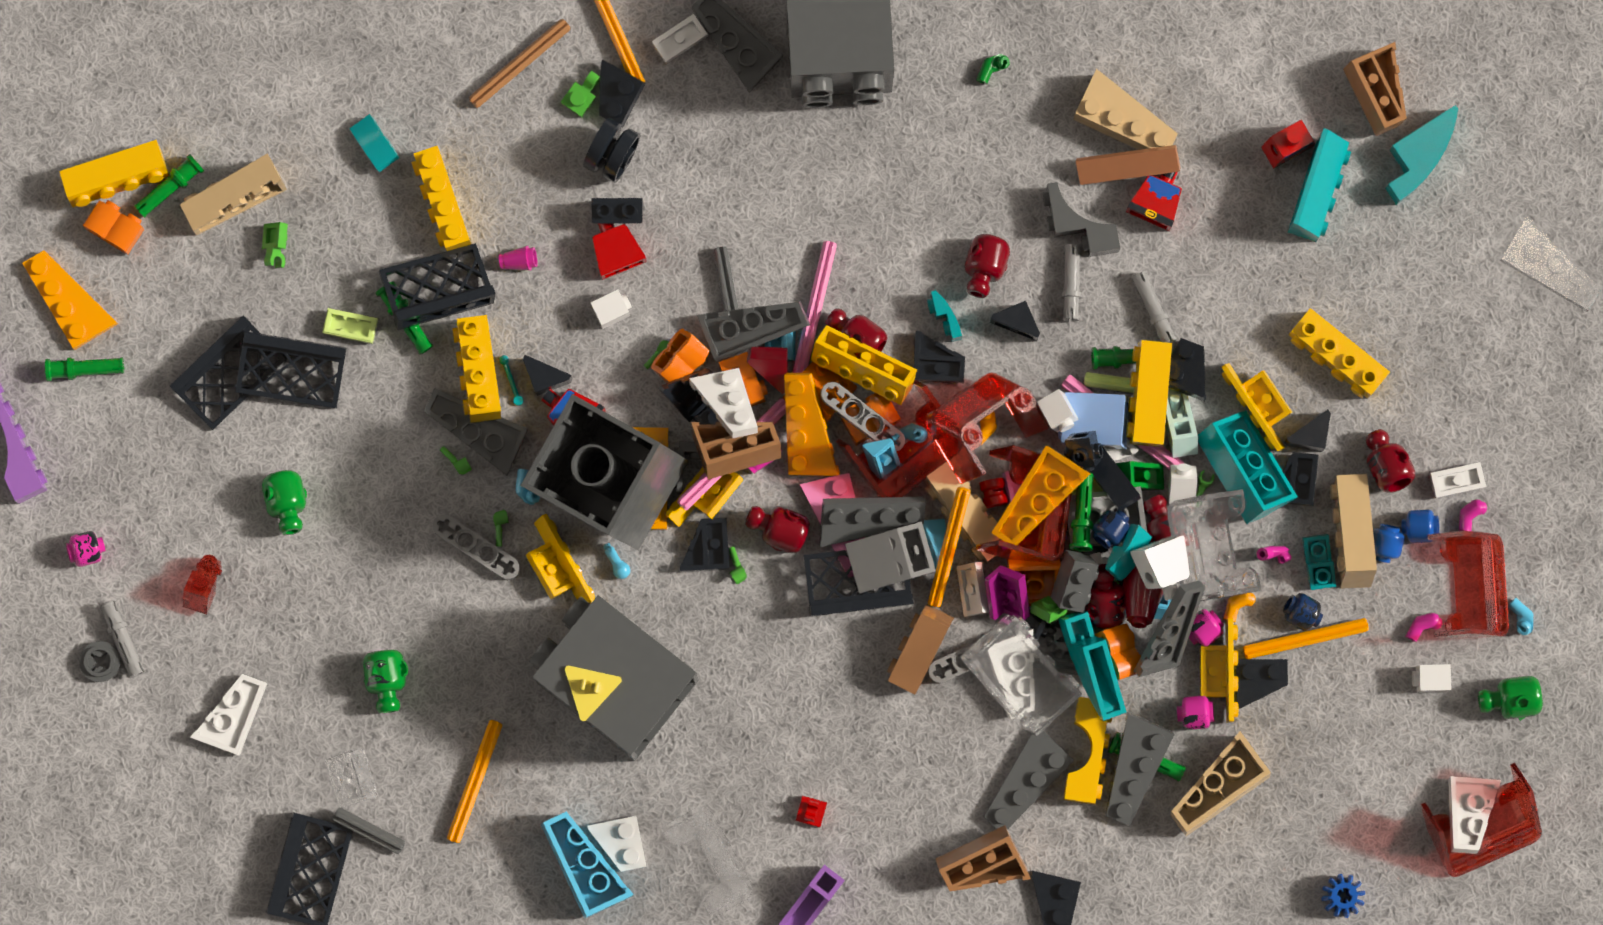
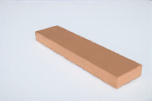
(1128, 164)

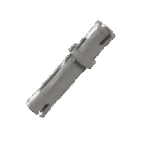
(1071, 283)
(1158, 317)
(122, 639)

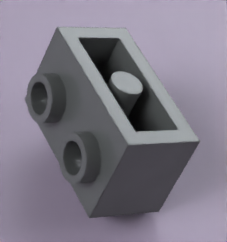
(1074, 581)

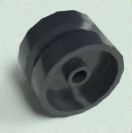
(612, 150)

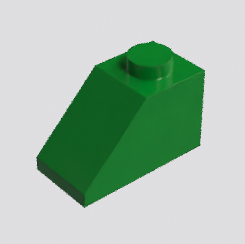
(1147, 475)

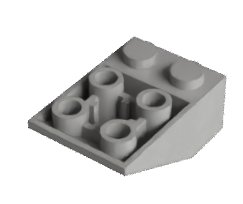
(890, 557)

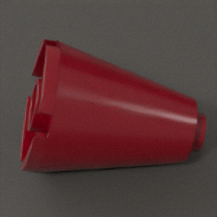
(1140, 601)

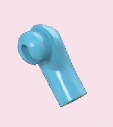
(912, 432)
(1524, 616)

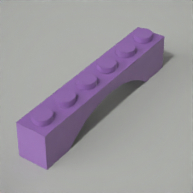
(21, 473)
(814, 898)

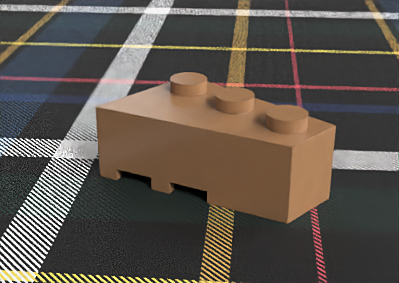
(1378, 88)
(725, 455)
(919, 648)
(983, 861)

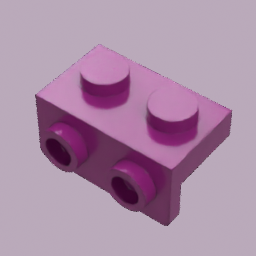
(1007, 593)

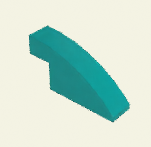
(1421, 153)
(1093, 664)

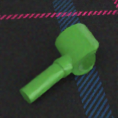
(662, 345)
(462, 466)
(1202, 484)
(500, 518)
(739, 573)

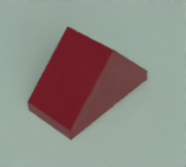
(771, 364)

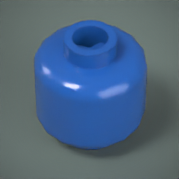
(1419, 525)
(1388, 542)

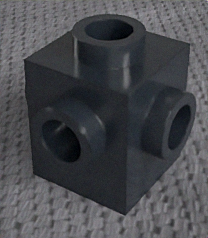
(1084, 450)

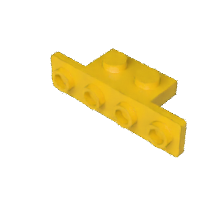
(1262, 400)
(710, 501)
(555, 565)
(1217, 671)

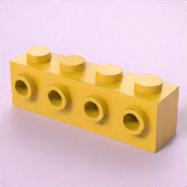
(114, 174)
(442, 199)
(1338, 353)
(478, 369)
(872, 371)
(1150, 393)

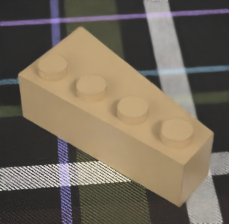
(1120, 116)
(233, 195)
(977, 524)
(1354, 531)
(1221, 785)

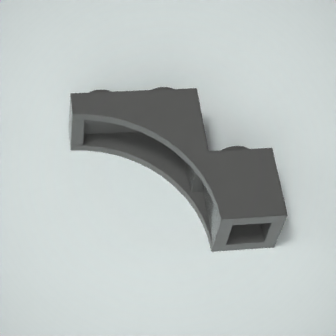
(1098, 238)

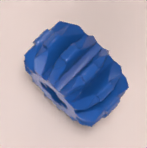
(1335, 899)

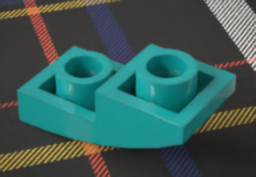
(374, 143)
(941, 309)
(1120, 560)
(1319, 561)

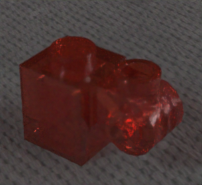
(201, 585)

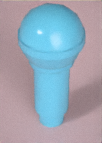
(620, 569)

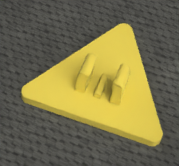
(590, 689)

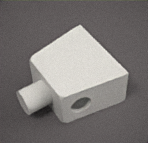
(1162, 564)

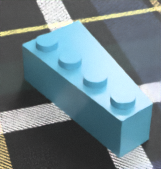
(586, 871)

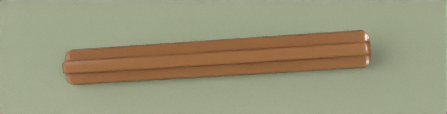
(519, 63)

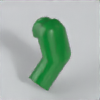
(991, 65)

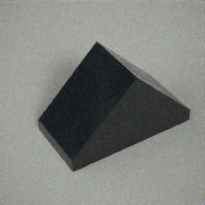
(1017, 320)
(545, 376)
(1312, 435)

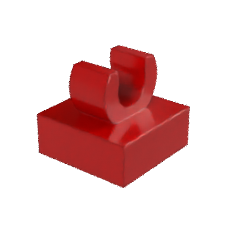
(811, 811)

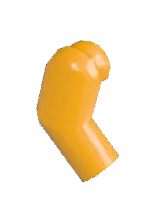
(988, 426)
(1235, 603)

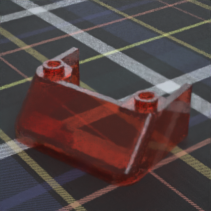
(956, 420)
(915, 458)
(1047, 539)
(1478, 584)
(1510, 827)

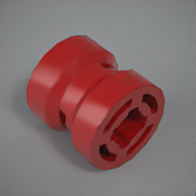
(993, 492)

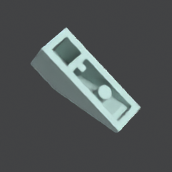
(1180, 425)

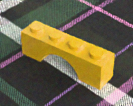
(1083, 784)

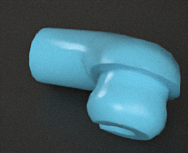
(526, 495)

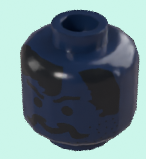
(1111, 528)
(1302, 611)

